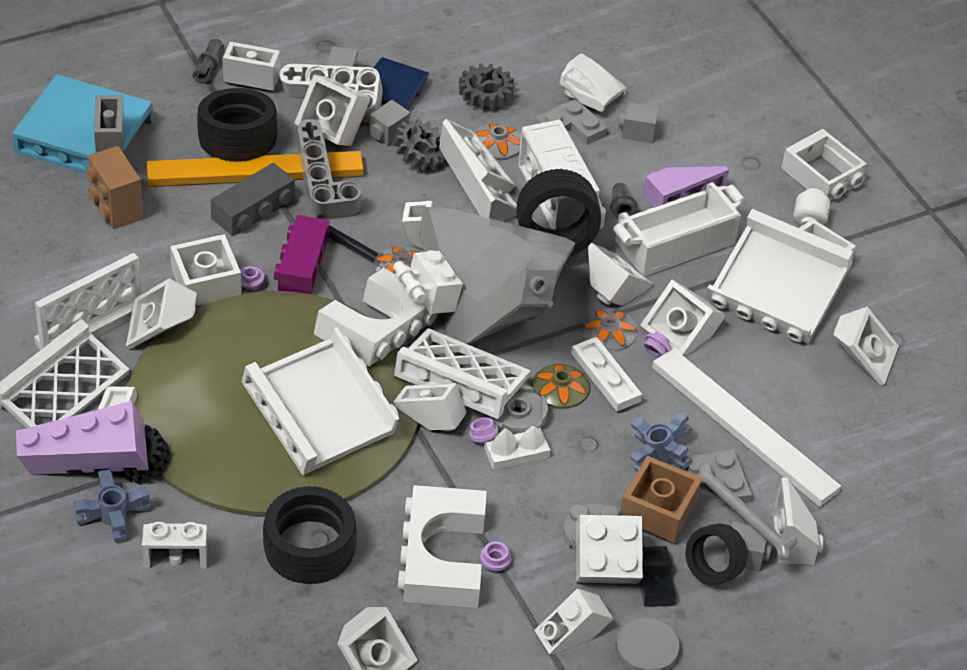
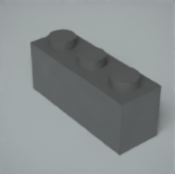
(252, 199)

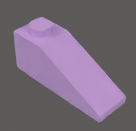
(681, 182)

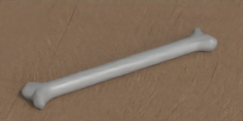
(782, 544)

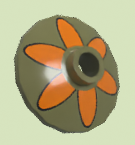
(561, 385)

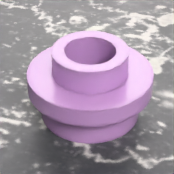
(251, 278)
(656, 344)
(483, 430)
(495, 550)

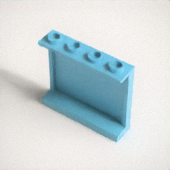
(62, 123)

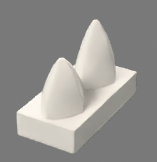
(516, 449)

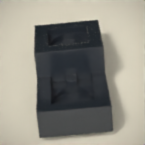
(656, 577)

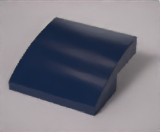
(400, 82)

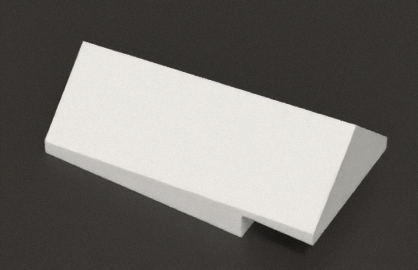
(478, 172)

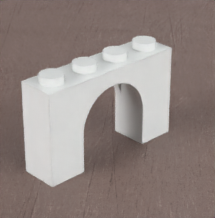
(372, 337)
(427, 577)

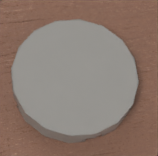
(647, 645)

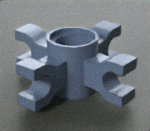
(662, 441)
(112, 505)

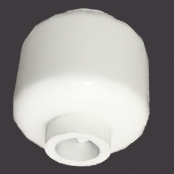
(811, 205)

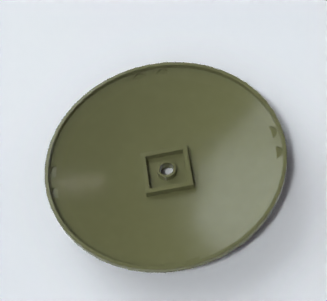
(214, 430)

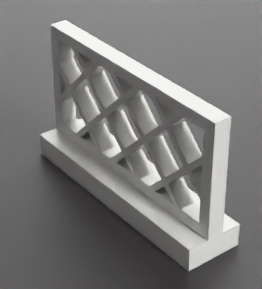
(97, 315)
(48, 359)
(476, 392)

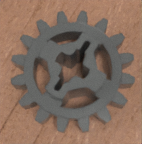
(486, 86)
(421, 145)

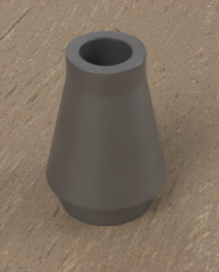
(622, 200)

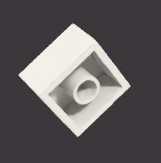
(335, 108)
(207, 269)
(609, 549)

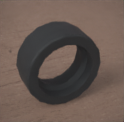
(696, 559)

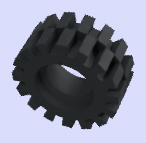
(156, 457)

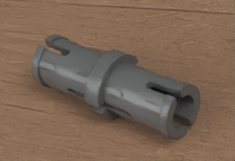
(208, 61)

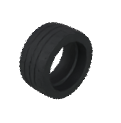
(253, 119)
(556, 184)
(312, 505)

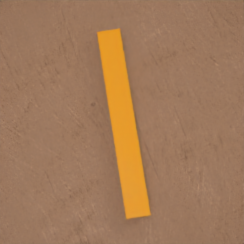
(225, 171)

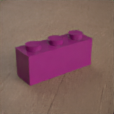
(302, 254)

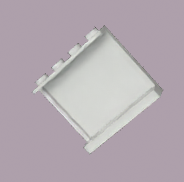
(781, 277)
(321, 402)

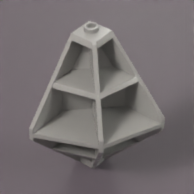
(502, 266)

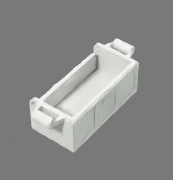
(551, 147)
(680, 229)

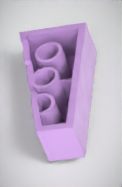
(86, 442)

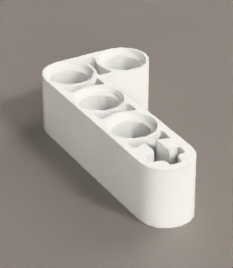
(297, 78)

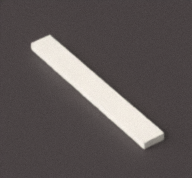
(747, 427)

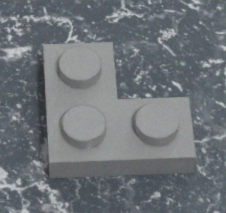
(577, 119)
(726, 469)

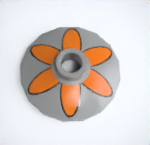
(500, 139)

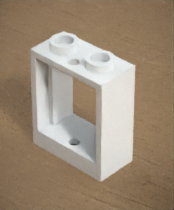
(823, 144)

